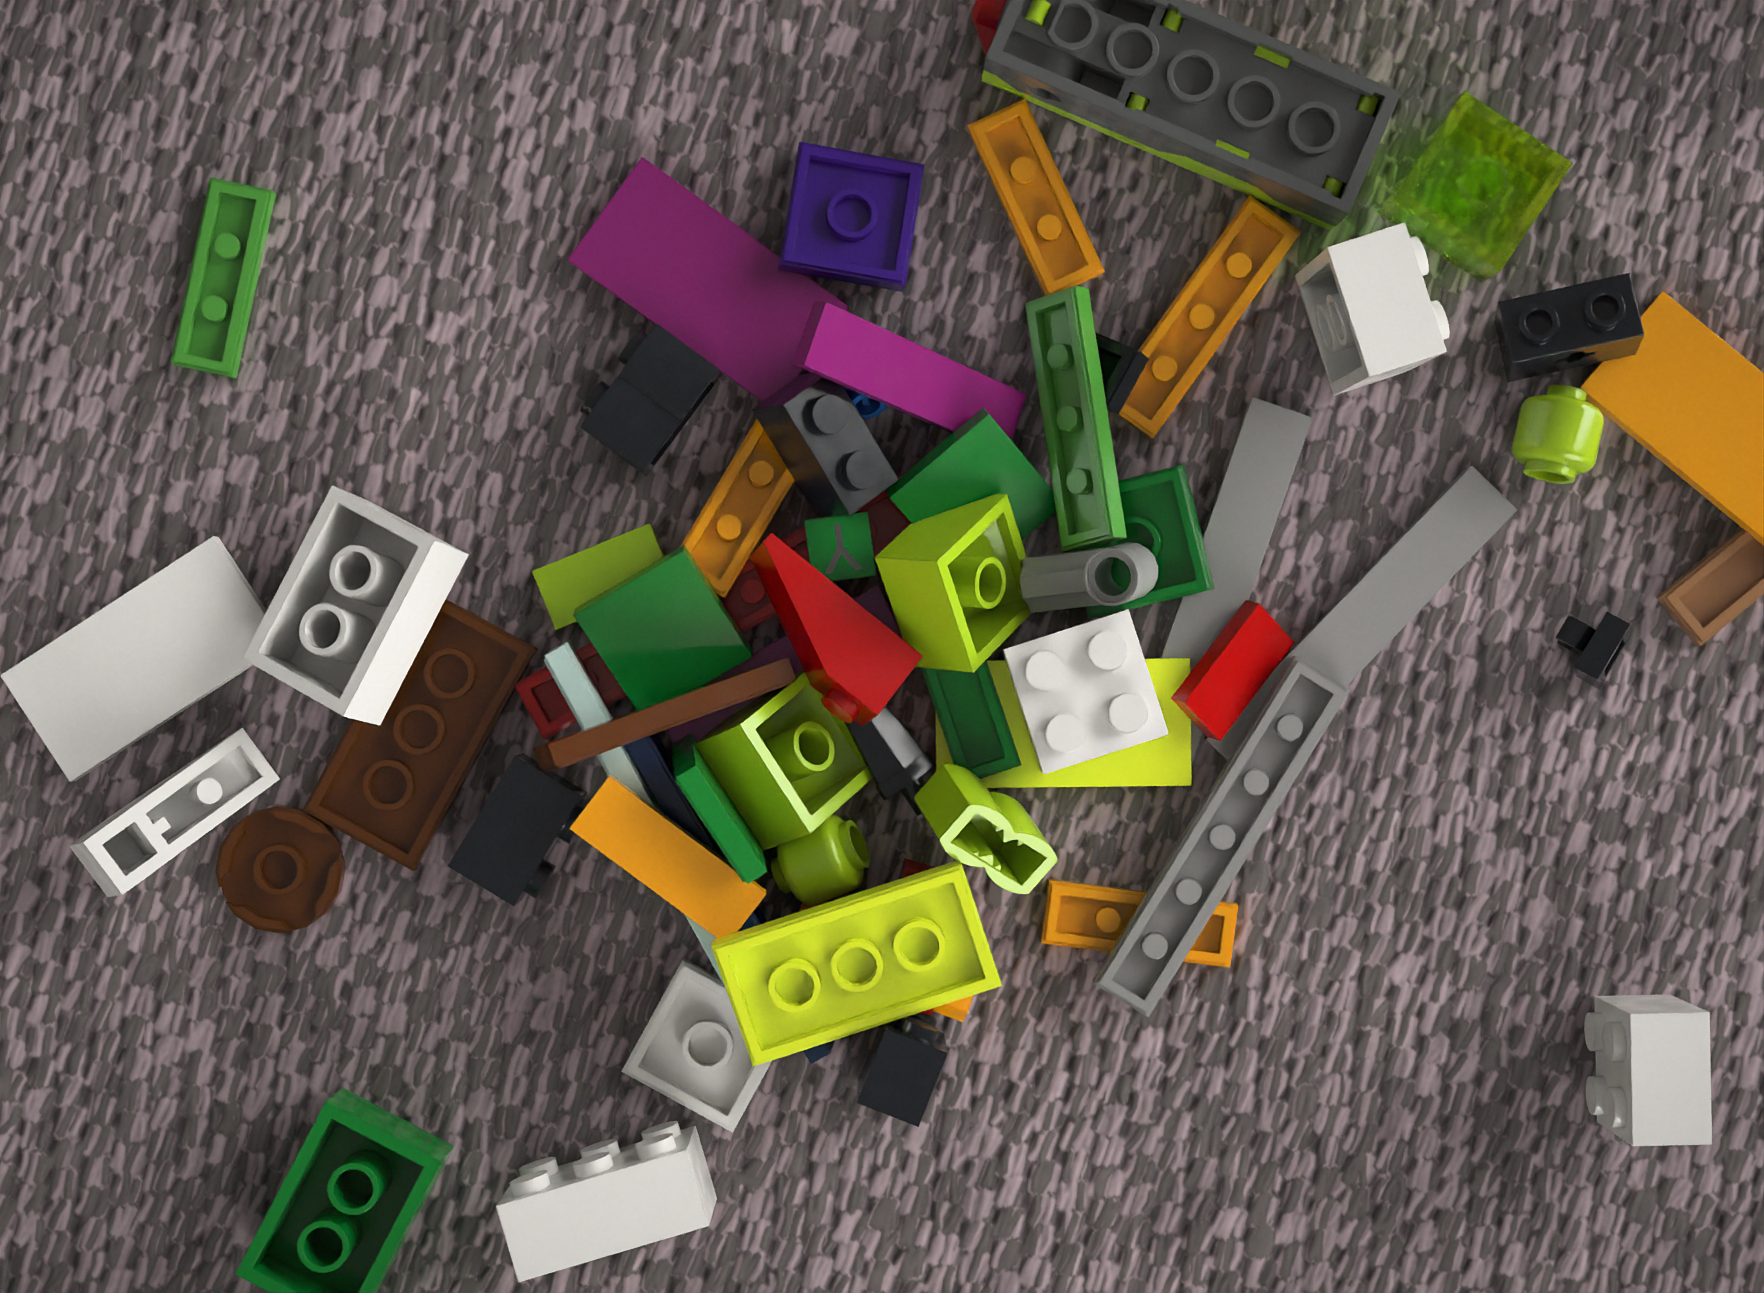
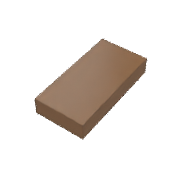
(1717, 587)

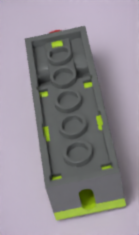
(1195, 94)

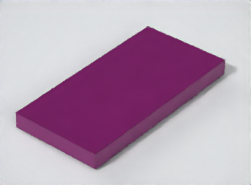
(701, 279)

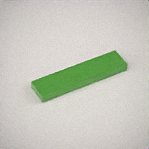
(1075, 419)

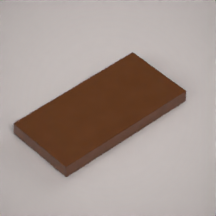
(401, 777)

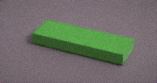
(223, 278)

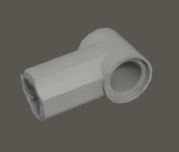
(1085, 577)

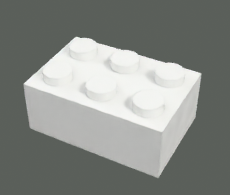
(1372, 308)
(355, 607)
(606, 1200)

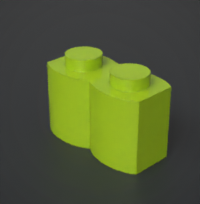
(985, 829)

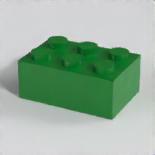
(345, 1201)

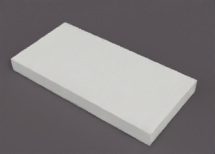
(139, 659)

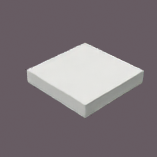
(697, 1049)

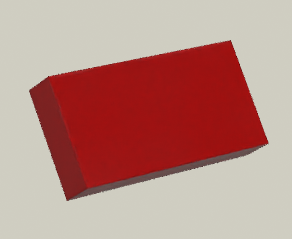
(1232, 670)

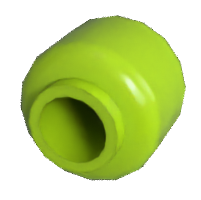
(1557, 435)
(822, 862)

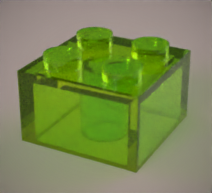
(1475, 187)

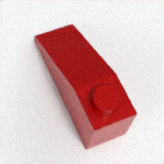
(838, 642)

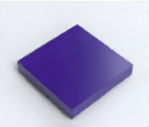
(851, 217)

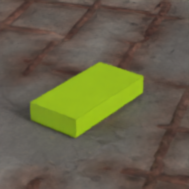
(594, 570)

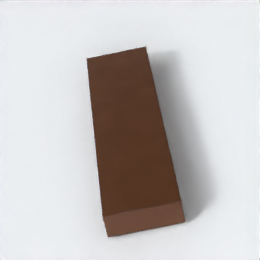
(664, 715)

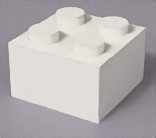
(1085, 692)
(1650, 1069)

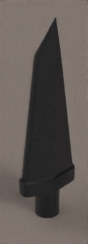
(892, 756)

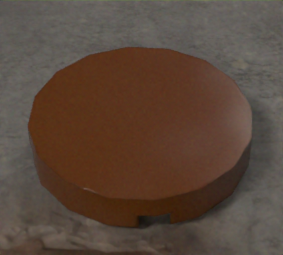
(302, 859)

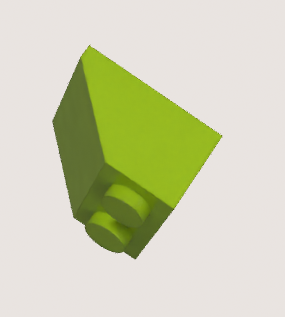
(957, 583)
(785, 762)

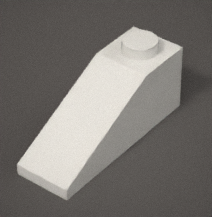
(174, 814)

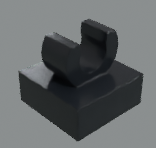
(1596, 648)

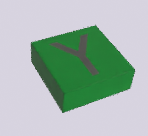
(841, 546)

